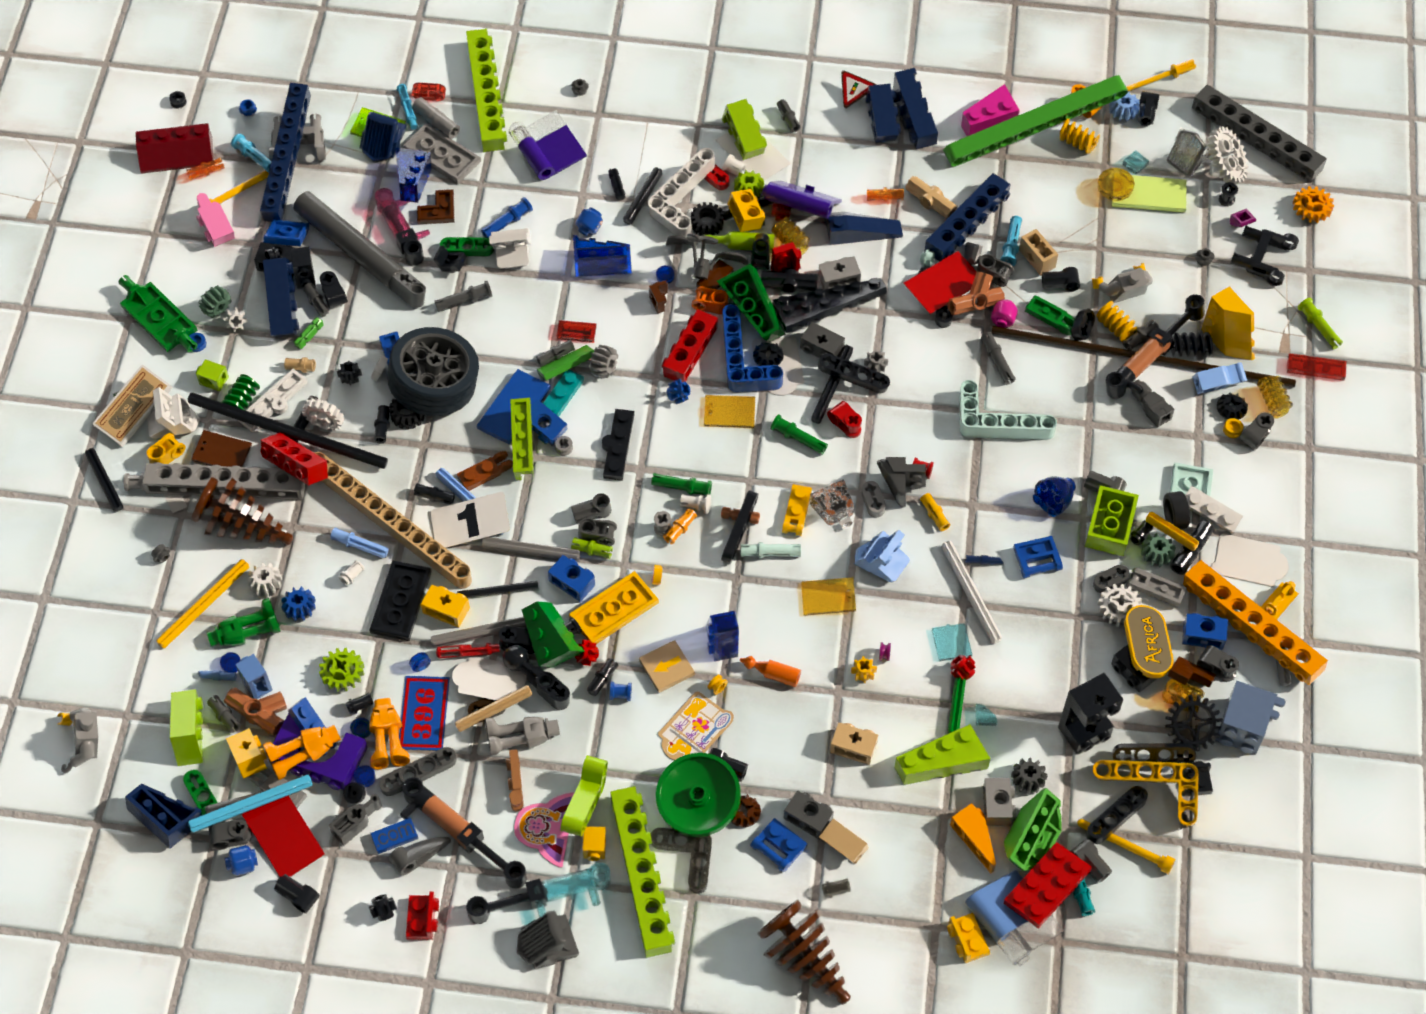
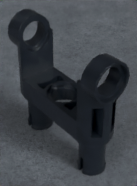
(1264, 238)

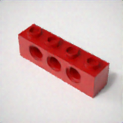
(696, 335)
(294, 458)

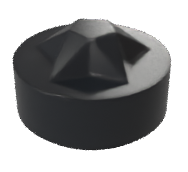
(354, 792)

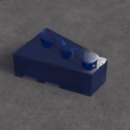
(412, 172)
(600, 258)

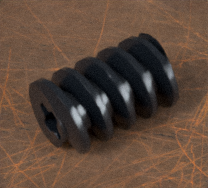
(1192, 343)

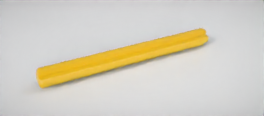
(203, 603)

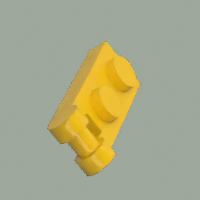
(797, 509)

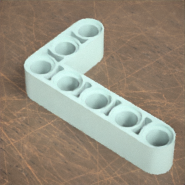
(998, 421)

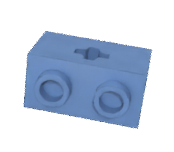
(253, 676)

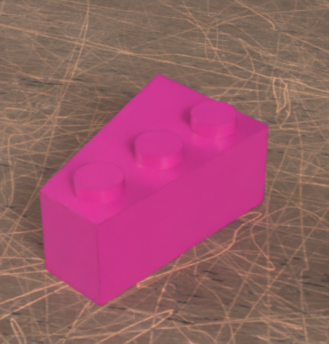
(989, 111)

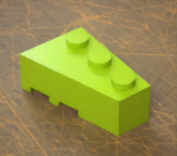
(186, 727)

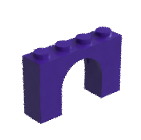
(337, 770)

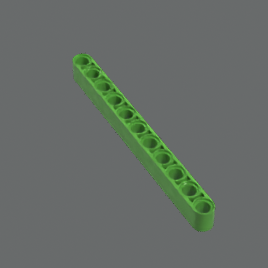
(1035, 120)

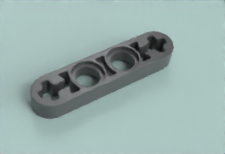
(416, 768)

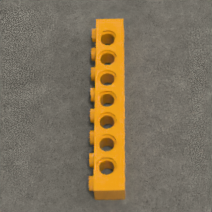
(1202, 574)

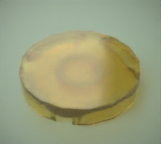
(1115, 184)

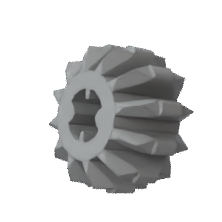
(603, 361)

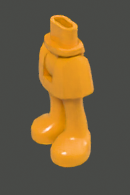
(386, 721)
(315, 741)

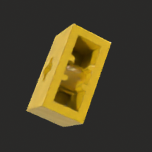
(445, 605)
(246, 752)

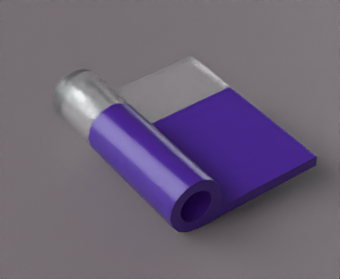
(547, 145)

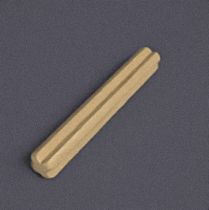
(493, 708)

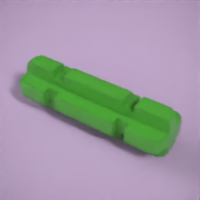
(308, 333)

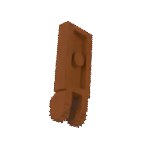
(484, 471)

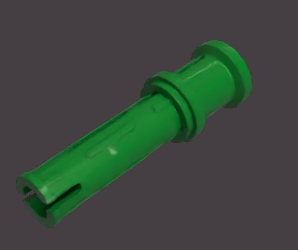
(791, 431)
(690, 485)

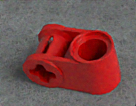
(846, 419)

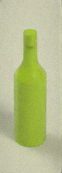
(741, 240)

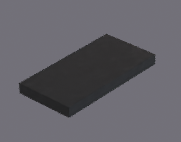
(400, 600)

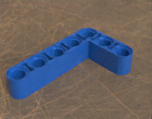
(734, 354)

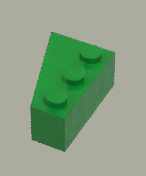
(548, 635)

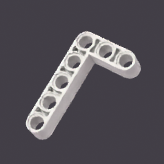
(678, 191)

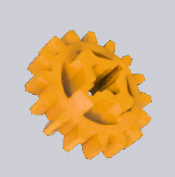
(1313, 204)

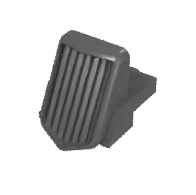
(902, 475)
(546, 941)

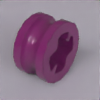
(884, 651)

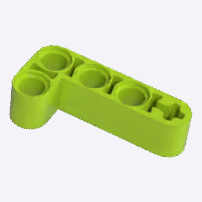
(586, 796)

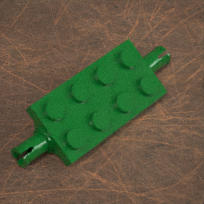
(157, 315)

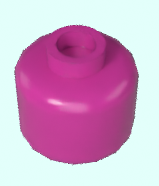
(1004, 313)

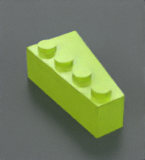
(947, 755)

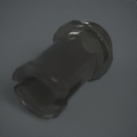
(836, 887)

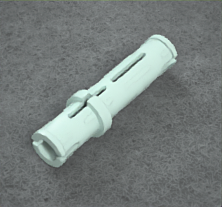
(764, 550)

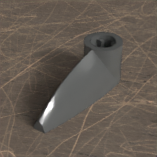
(413, 856)

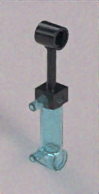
(545, 891)

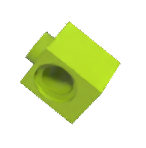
(212, 375)

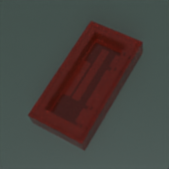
(576, 331)

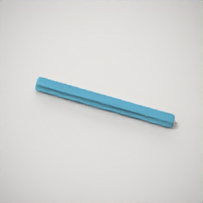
(250, 803)

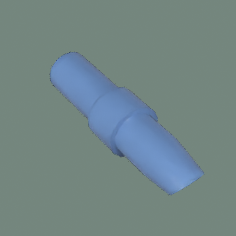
(218, 675)

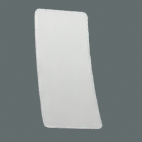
(175, 502)

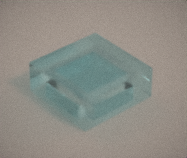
(1135, 162)

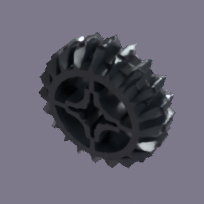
(1192, 713)

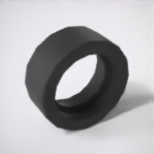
(1176, 509)

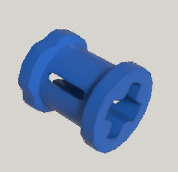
(620, 691)

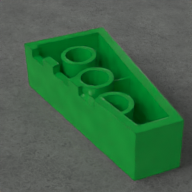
(753, 301)

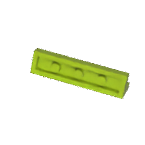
(521, 437)

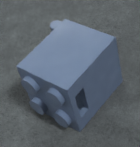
(1248, 717)

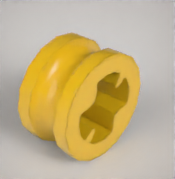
(717, 684)

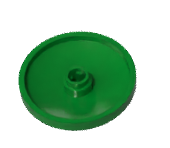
(698, 794)

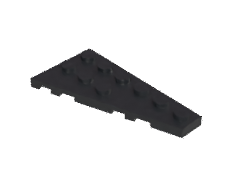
(822, 303)

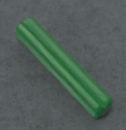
(956, 705)

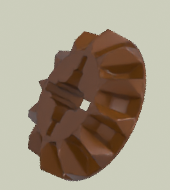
(753, 812)

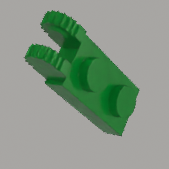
(1050, 314)

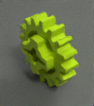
(346, 662)

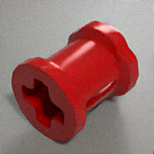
(929, 467)

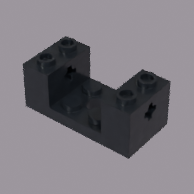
(1086, 712)

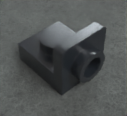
(1204, 779)

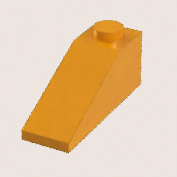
(973, 830)

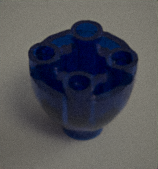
(1054, 494)

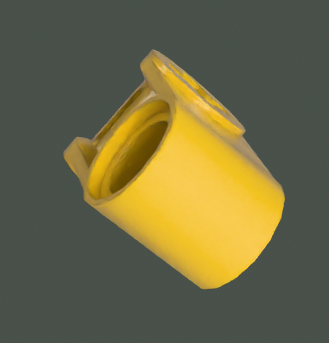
(165, 450)

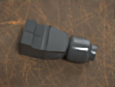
(1154, 405)

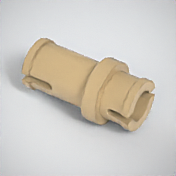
(300, 364)

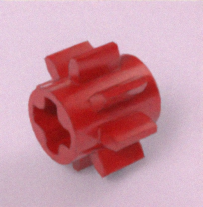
(590, 655)
(963, 667)

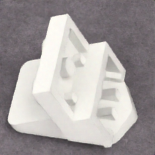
(511, 247)
(171, 415)

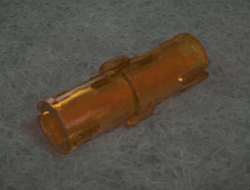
(205, 168)
(885, 194)

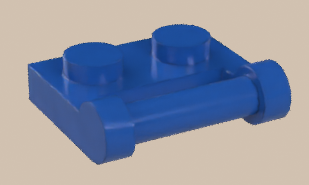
(1034, 551)
(783, 840)

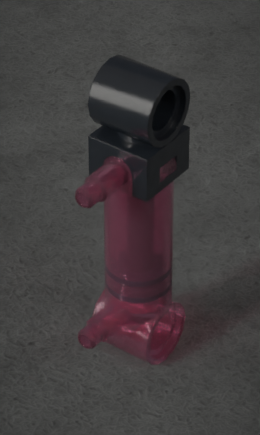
(405, 236)

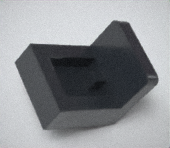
(449, 261)

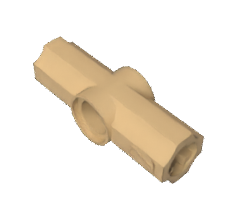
(930, 197)

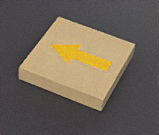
(666, 666)

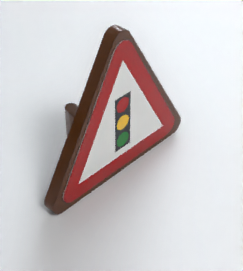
(853, 88)

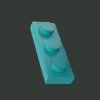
(563, 391)

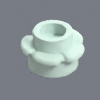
(927, 258)

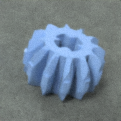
(1125, 107)

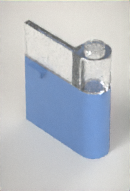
(1006, 927)

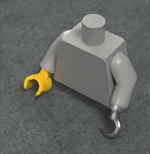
(85, 735)

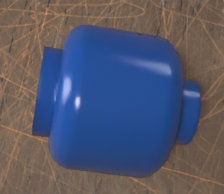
(589, 221)
(241, 860)

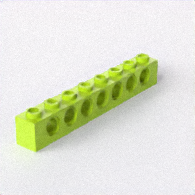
(485, 90)
(653, 943)

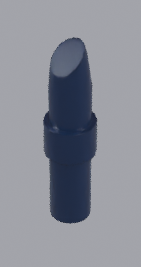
(983, 560)

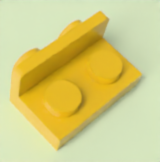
(968, 937)

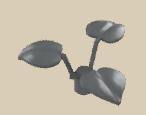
(702, 266)

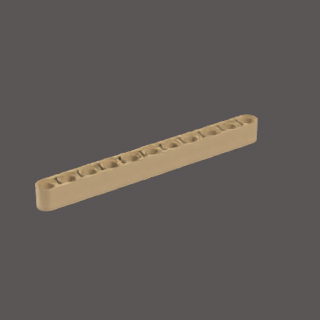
(397, 524)

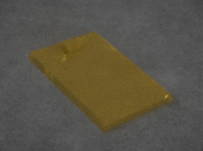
(729, 411)
(828, 596)

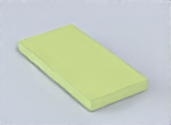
(1156, 194)

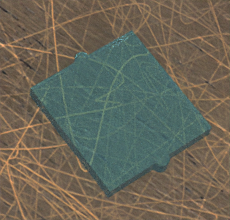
(951, 641)

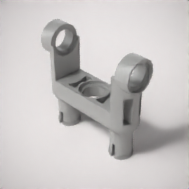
(311, 135)

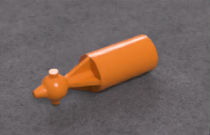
(774, 670)

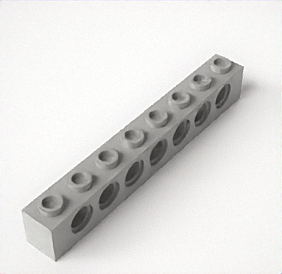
(195, 485)

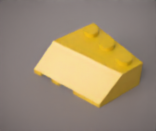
(1230, 324)

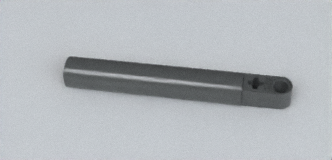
(360, 249)

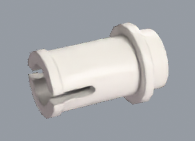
(351, 573)

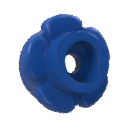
(247, 107)

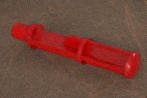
(467, 650)

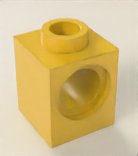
(594, 843)

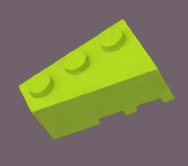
(744, 128)

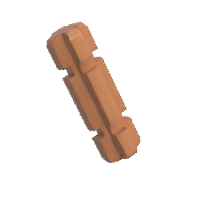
(727, 512)

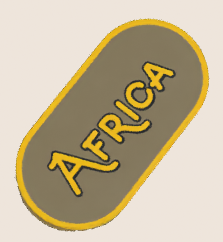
(1148, 641)

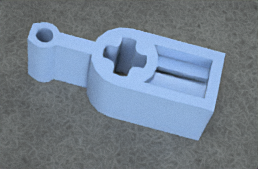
(1219, 378)

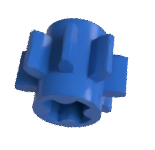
(678, 391)

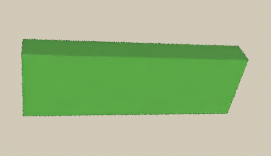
(565, 363)

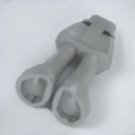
(534, 730)

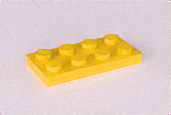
(614, 608)

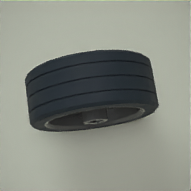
(437, 360)

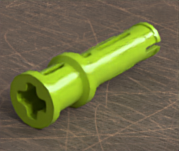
(1315, 316)

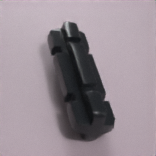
(616, 184)

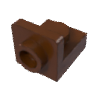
(657, 295)

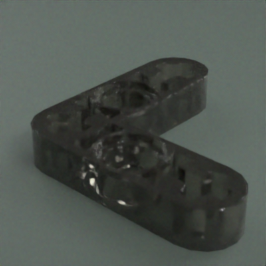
(692, 846)

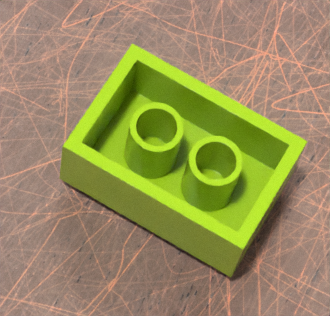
(1111, 521)

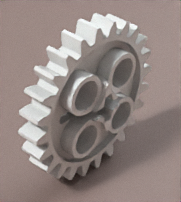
(1222, 144)

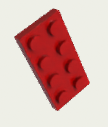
(1047, 885)

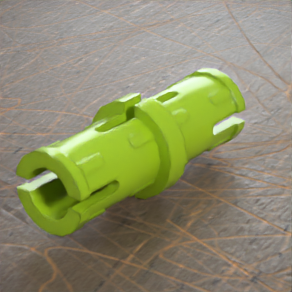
(592, 548)

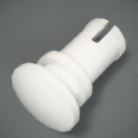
(699, 503)

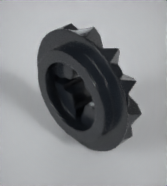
(760, 354)
(1227, 411)

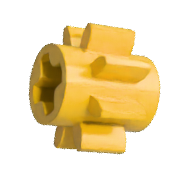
(864, 669)

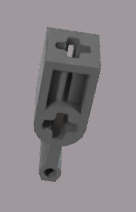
(348, 825)

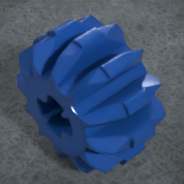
(291, 605)

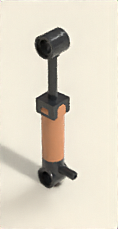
(1159, 343)
(467, 834)

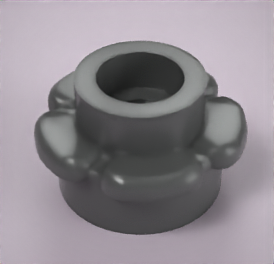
(579, 87)
(1204, 260)
(160, 553)

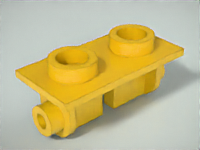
(1280, 599)

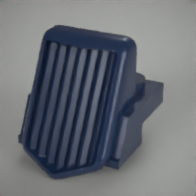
(381, 136)

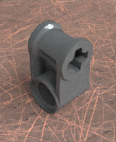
(995, 268)
(1258, 430)
(598, 531)
(1218, 662)
(228, 834)

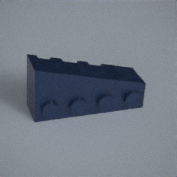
(914, 109)
(280, 297)

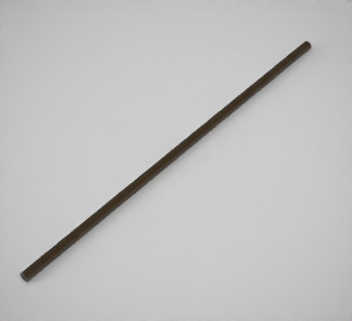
(1121, 352)

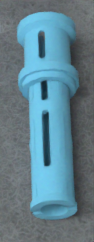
(249, 150)
(1011, 247)

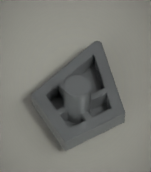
(972, 253)

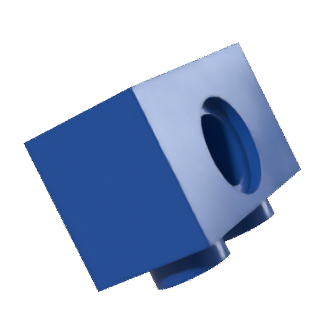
(556, 426)
(577, 587)
(1195, 636)

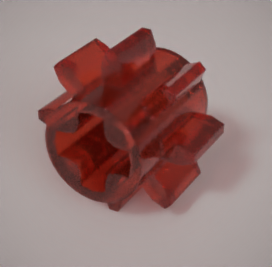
(780, 211)

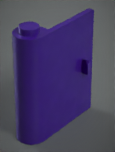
(800, 198)

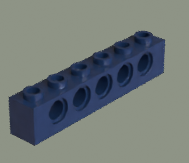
(968, 217)

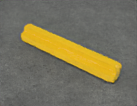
(1172, 531)

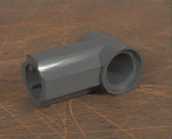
(1095, 479)
(590, 508)
(1088, 852)

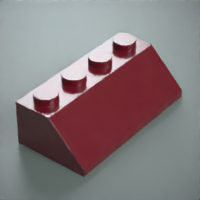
(174, 148)

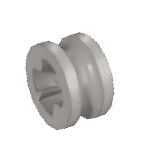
(563, 440)

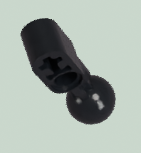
(517, 659)

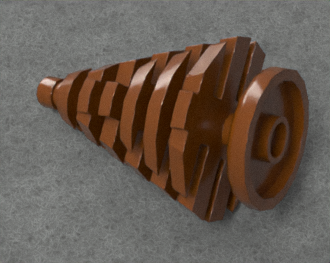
(232, 512)
(809, 954)

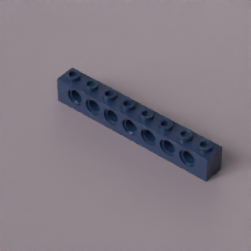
(285, 152)

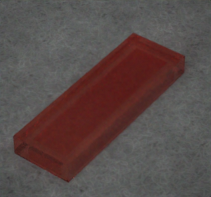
(1316, 366)

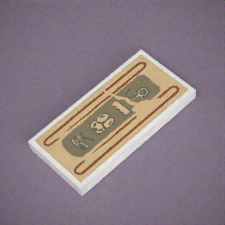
(130, 406)

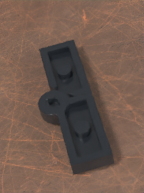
(618, 444)

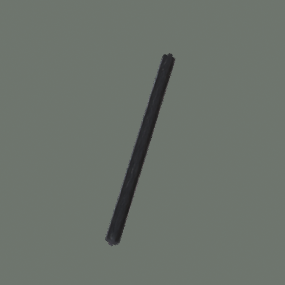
(288, 430)

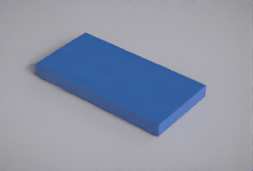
(498, 416)

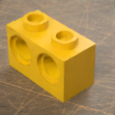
(746, 210)

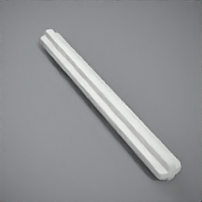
(971, 592)

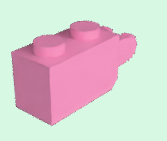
(214, 221)

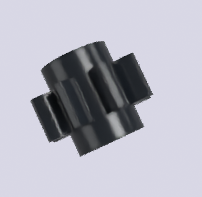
(349, 373)
(382, 907)

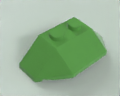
(1034, 830)

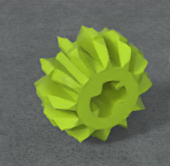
(749, 180)

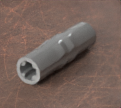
(436, 117)

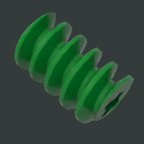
(241, 392)

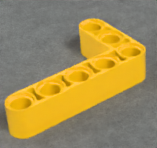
(1156, 777)

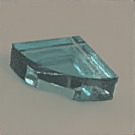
(984, 716)

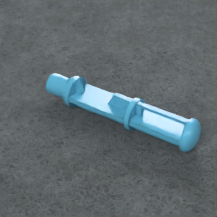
(406, 103)

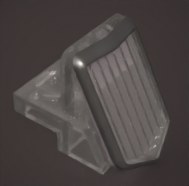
(1188, 152)

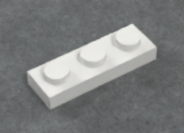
(1213, 510)

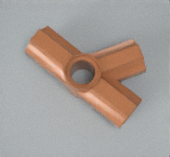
(980, 290)
(267, 707)

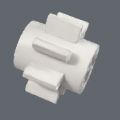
(239, 322)

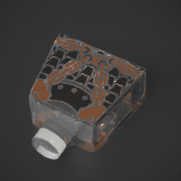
(833, 504)

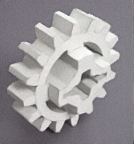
(323, 414)
(1117, 602)

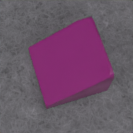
(1242, 218)

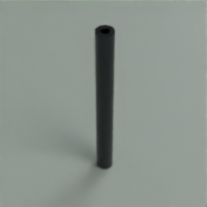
(500, 589)

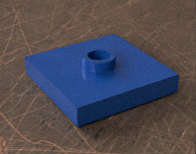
(286, 233)

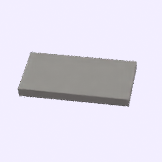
(446, 155)

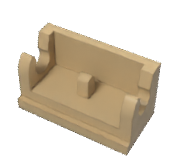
(844, 841)

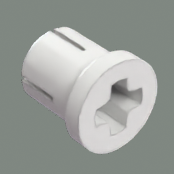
(733, 165)

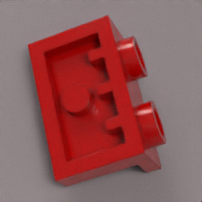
(785, 257)
(421, 916)

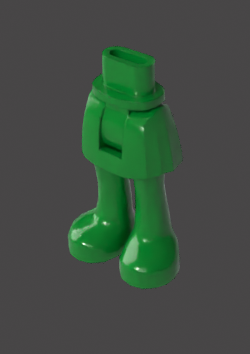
(231, 631)

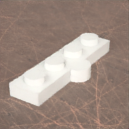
(277, 396)

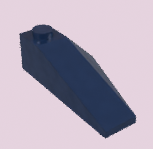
(852, 228)

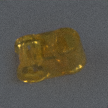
(1182, 691)

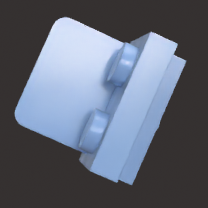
(883, 556)

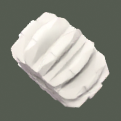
(264, 579)

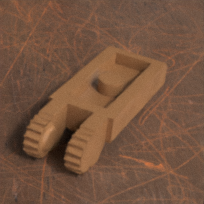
(514, 782)

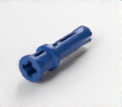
(513, 214)

